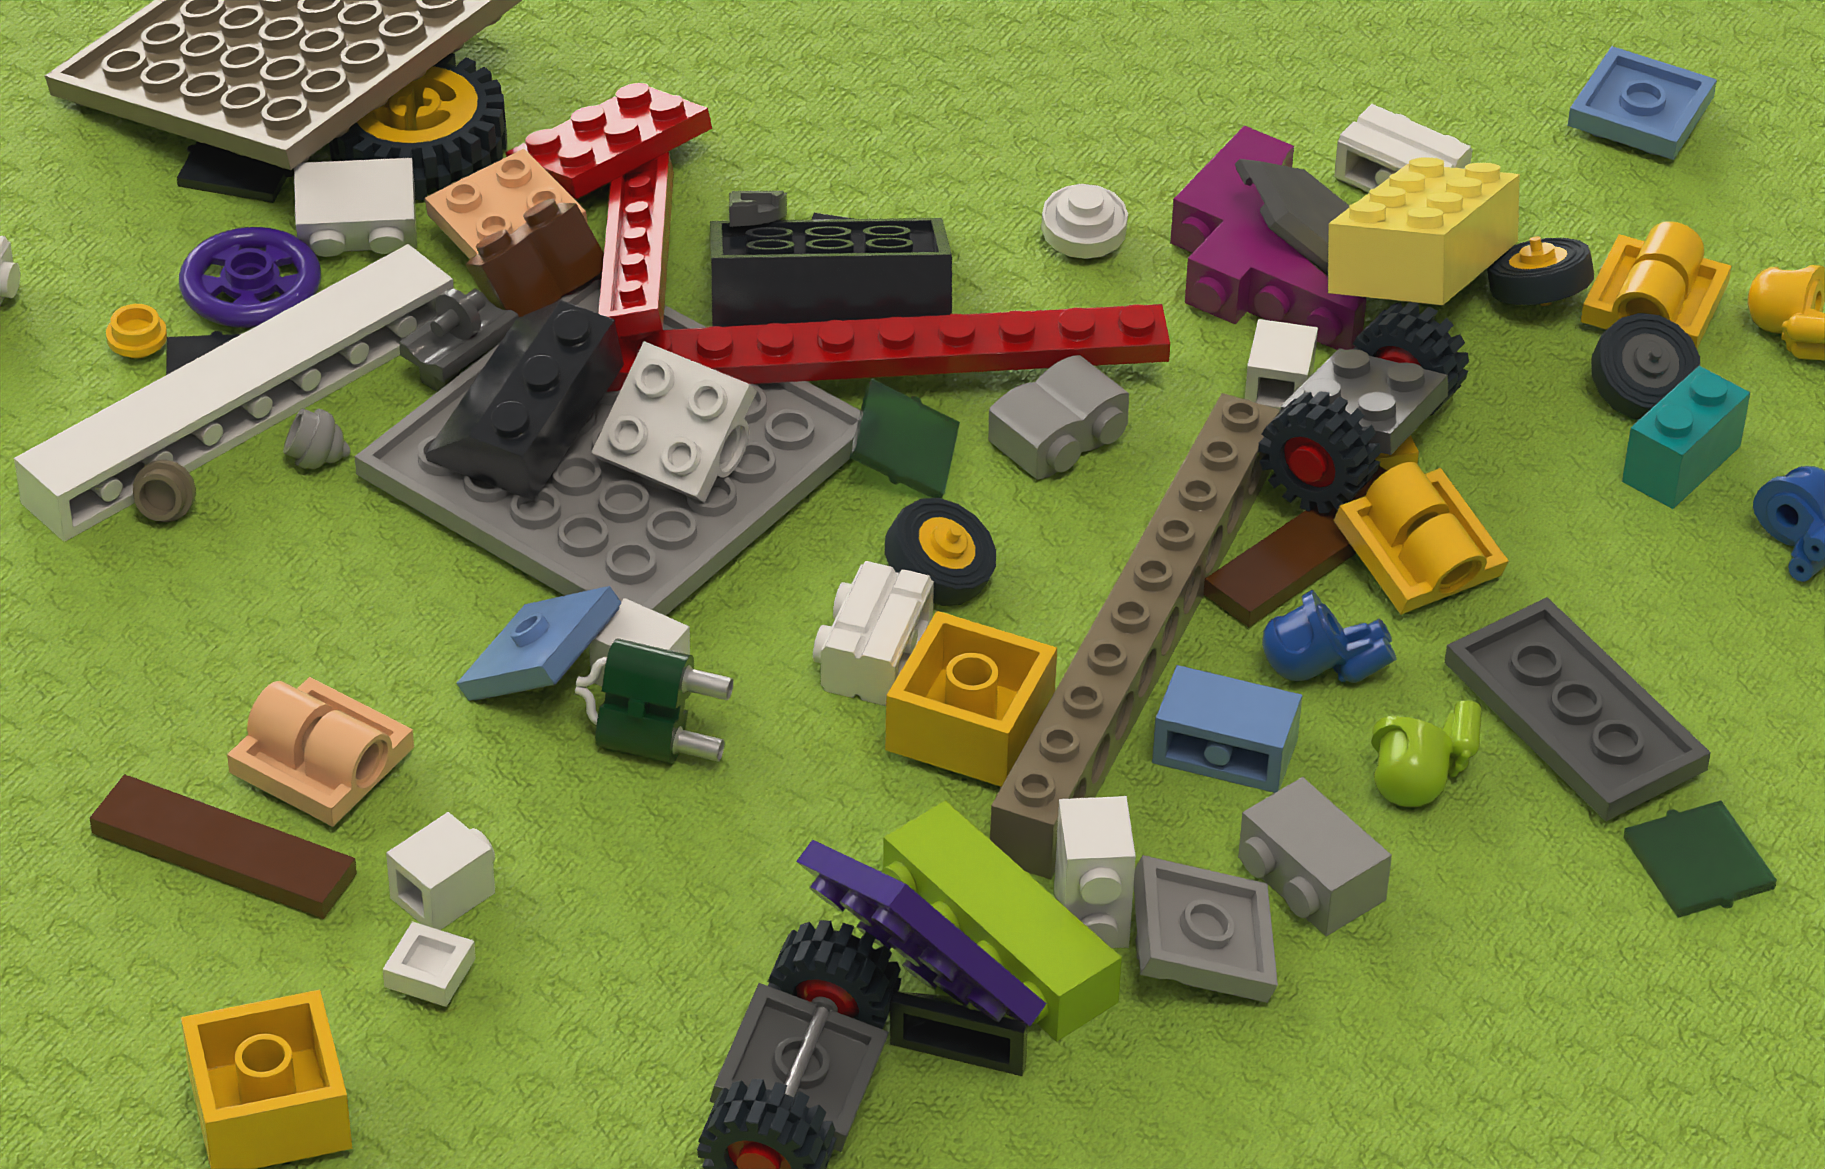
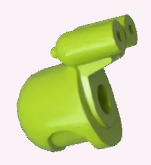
(1419, 755)

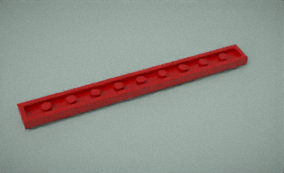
(917, 344)

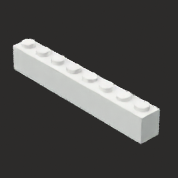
(230, 392)

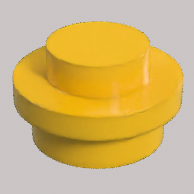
(136, 331)

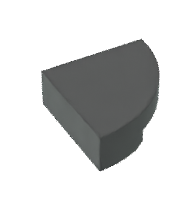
(756, 207)

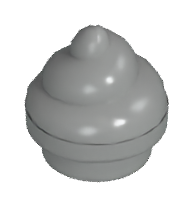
(315, 440)

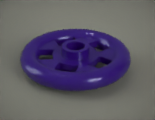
(248, 275)

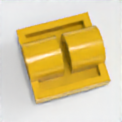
(1658, 278)
(1419, 537)

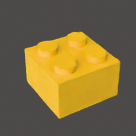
(969, 698)
(267, 1082)

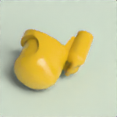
(1791, 306)

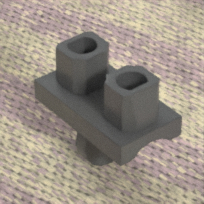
(456, 336)

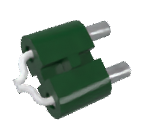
(647, 702)

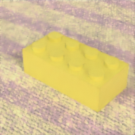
(1424, 232)

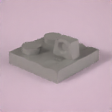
(1204, 929)

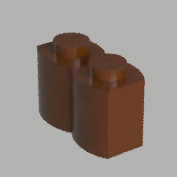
(538, 260)

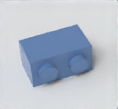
(1227, 728)

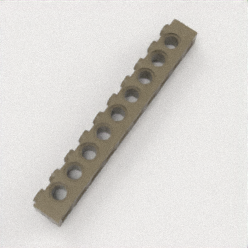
(1133, 634)

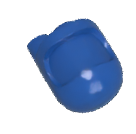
(1794, 514)
(1313, 641)

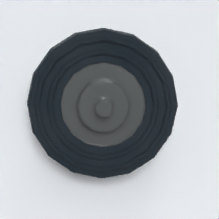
(1641, 362)

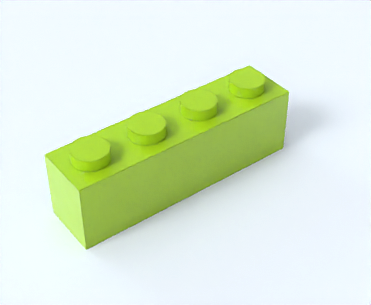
(1006, 916)

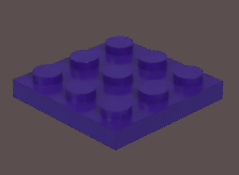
(932, 945)

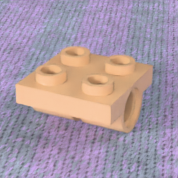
(493, 200)
(317, 748)

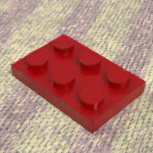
(615, 137)

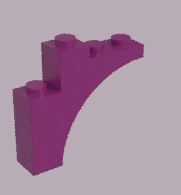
(1241, 262)

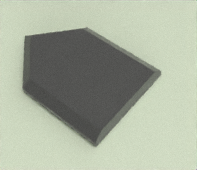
(1294, 206)

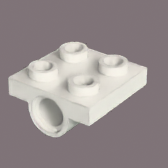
(677, 423)

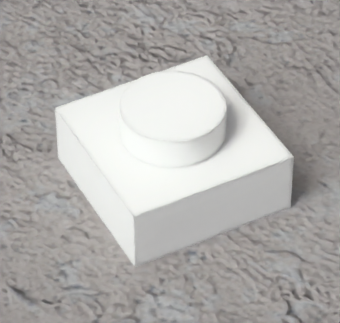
(429, 964)

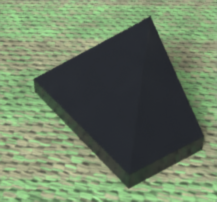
(957, 1032)

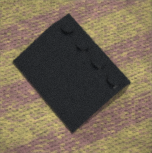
(827, 273)

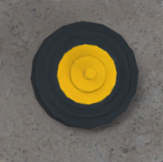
(1541, 271)
(944, 543)

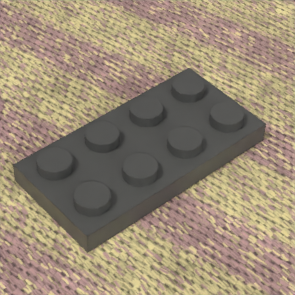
(1577, 708)

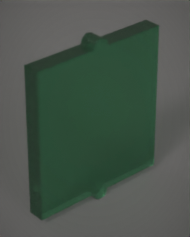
(904, 439)
(1699, 858)

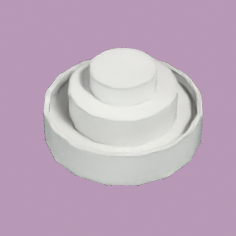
(1084, 221)

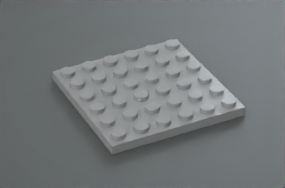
(607, 524)

